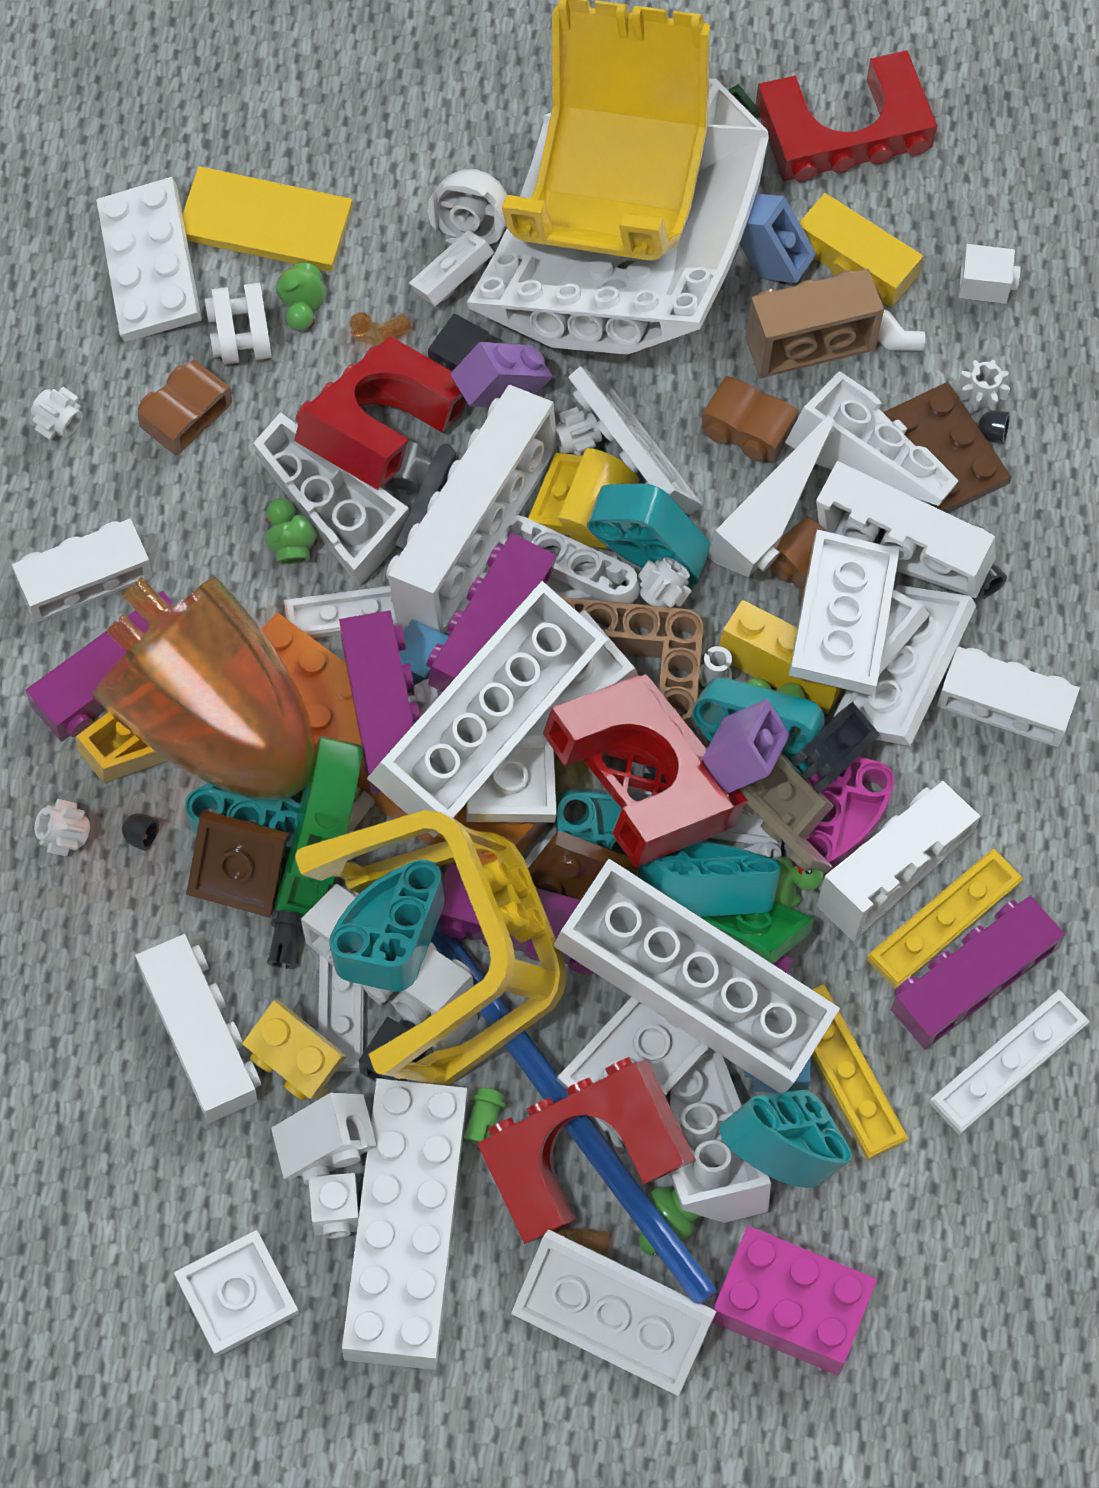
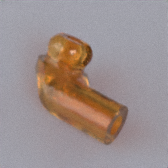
(375, 333)
(589, 1238)

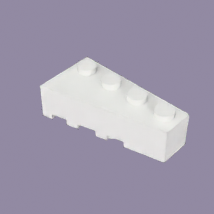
(342, 508)
(929, 540)
(895, 859)
(436, 984)

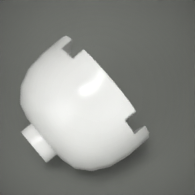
(467, 201)

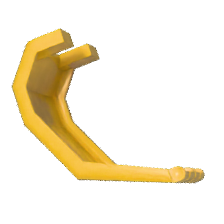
(619, 131)

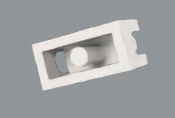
(324, 1136)

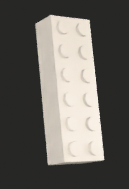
(473, 509)
(488, 706)
(696, 977)
(405, 1225)

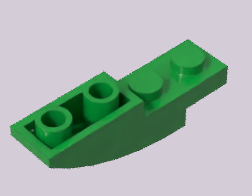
(320, 817)

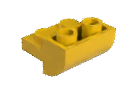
(572, 490)

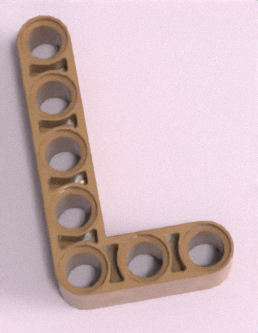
(659, 643)

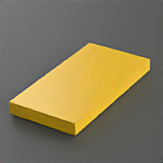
(265, 218)

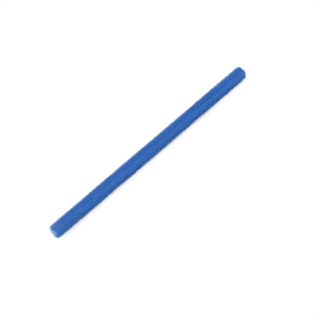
(593, 1143)

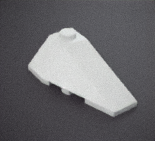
(871, 442)
(755, 528)
(718, 1181)

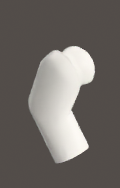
(896, 339)

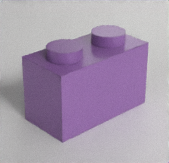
(494, 366)
(746, 746)

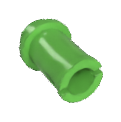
(484, 1114)

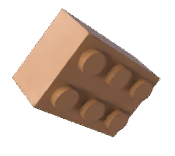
(814, 322)

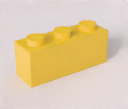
(853, 243)
(764, 649)

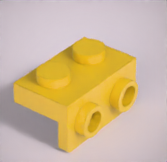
(294, 1051)

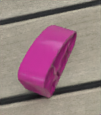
(854, 812)

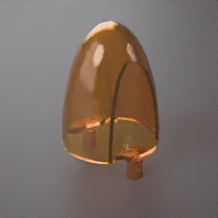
(210, 693)

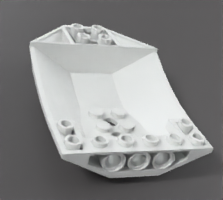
(590, 303)

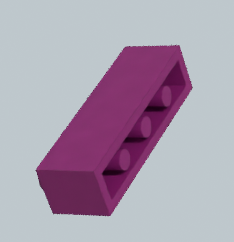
(512, 577)
(378, 684)
(65, 693)
(976, 971)

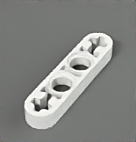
(572, 554)

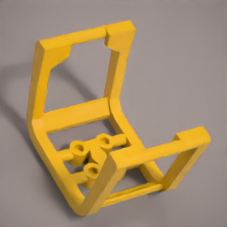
(504, 906)

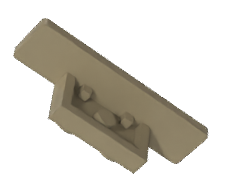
(789, 811)

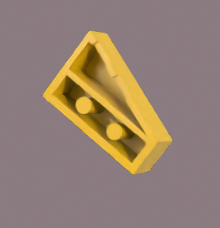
(114, 750)

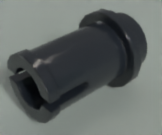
(285, 939)

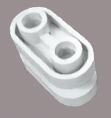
(225, 341)

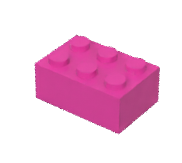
(793, 1300)

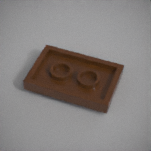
(950, 433)

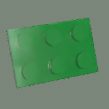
(766, 933)

